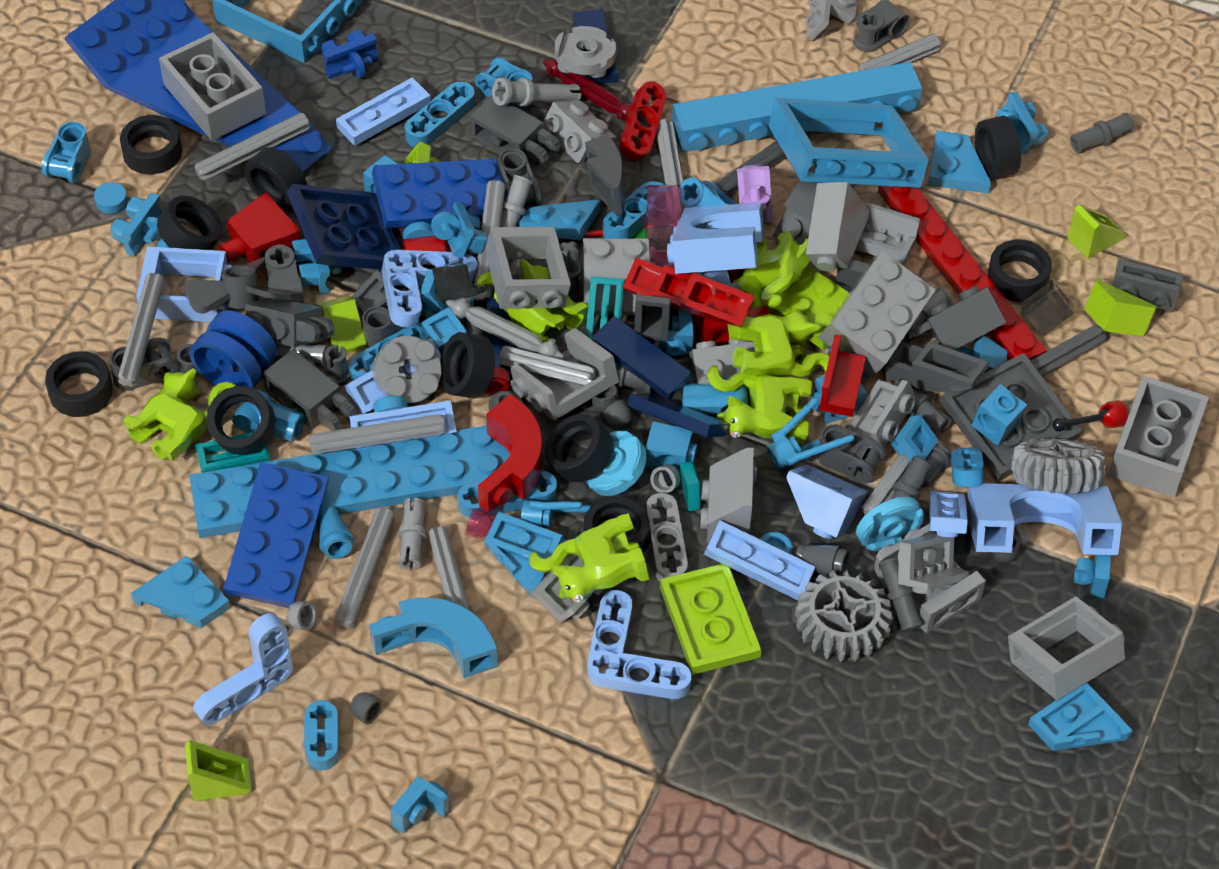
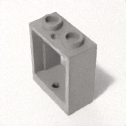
(527, 243)
(1029, 645)

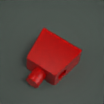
(258, 229)

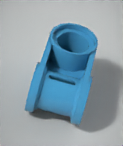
(485, 81)
(67, 153)
(700, 194)

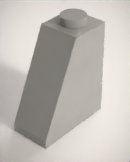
(835, 225)

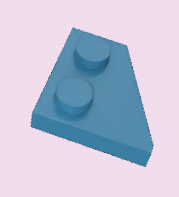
(957, 164)
(569, 219)
(513, 542)
(183, 593)
(1079, 721)

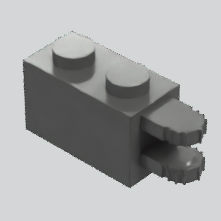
(512, 128)
(290, 321)
(961, 321)
(304, 388)

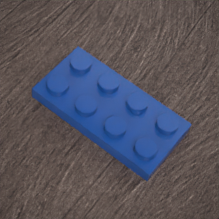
(423, 190)
(276, 535)

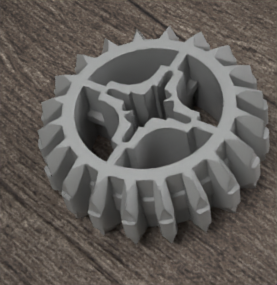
(1058, 465)
(852, 602)

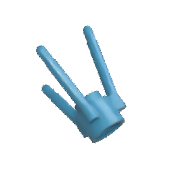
(787, 451)
(541, 513)

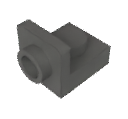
(371, 292)

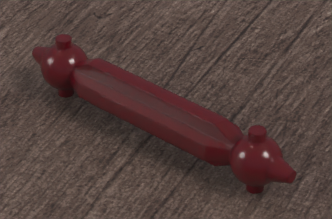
(591, 90)

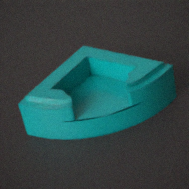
(691, 486)

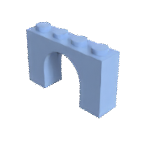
(717, 238)
(999, 507)

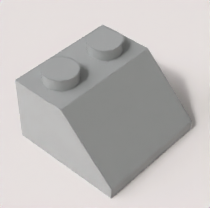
(611, 260)
(729, 493)

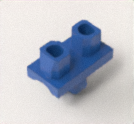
(350, 57)

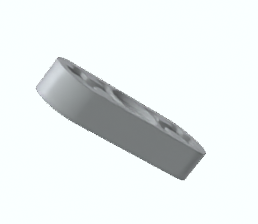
(671, 526)

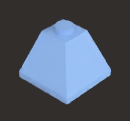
(825, 500)

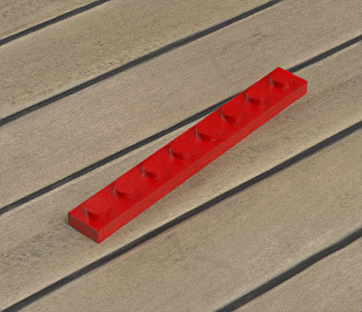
(960, 267)

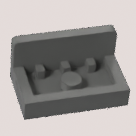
(1149, 283)

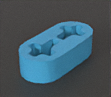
(967, 467)
(313, 735)

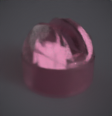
(478, 524)

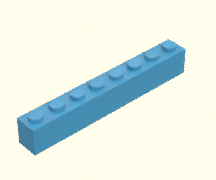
(748, 113)

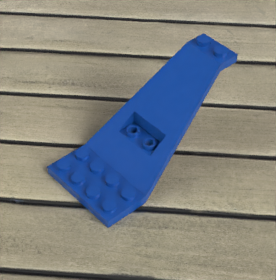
(124, 52)

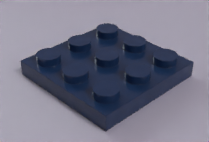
(342, 226)

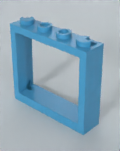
(232, 15)
(854, 166)

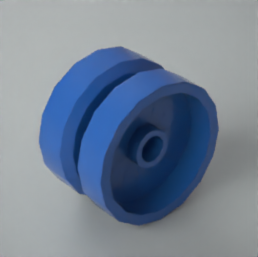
(233, 350)

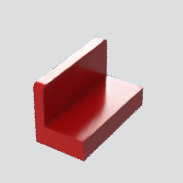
(841, 381)

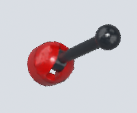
(1111, 414)

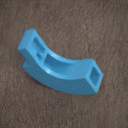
(442, 624)

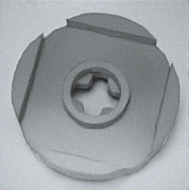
(572, 58)
(419, 355)

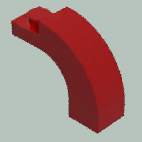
(519, 433)

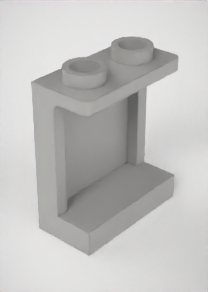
(558, 396)
(943, 602)

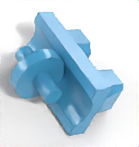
(1022, 117)
(142, 225)
(459, 230)
(312, 273)

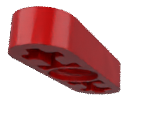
(634, 128)

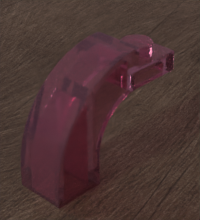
(660, 220)

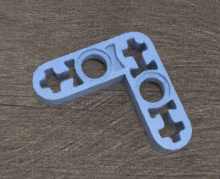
(398, 270)
(614, 656)
(270, 669)

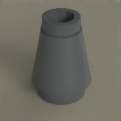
(825, 558)

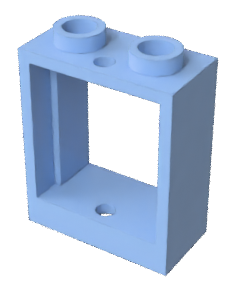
(185, 263)

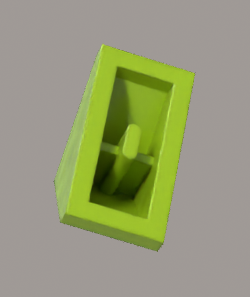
(1092, 231)
(1118, 310)
(347, 323)
(216, 772)

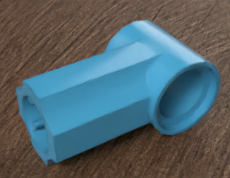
(708, 400)
(288, 421)

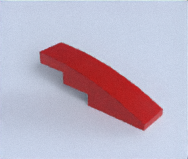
(690, 292)

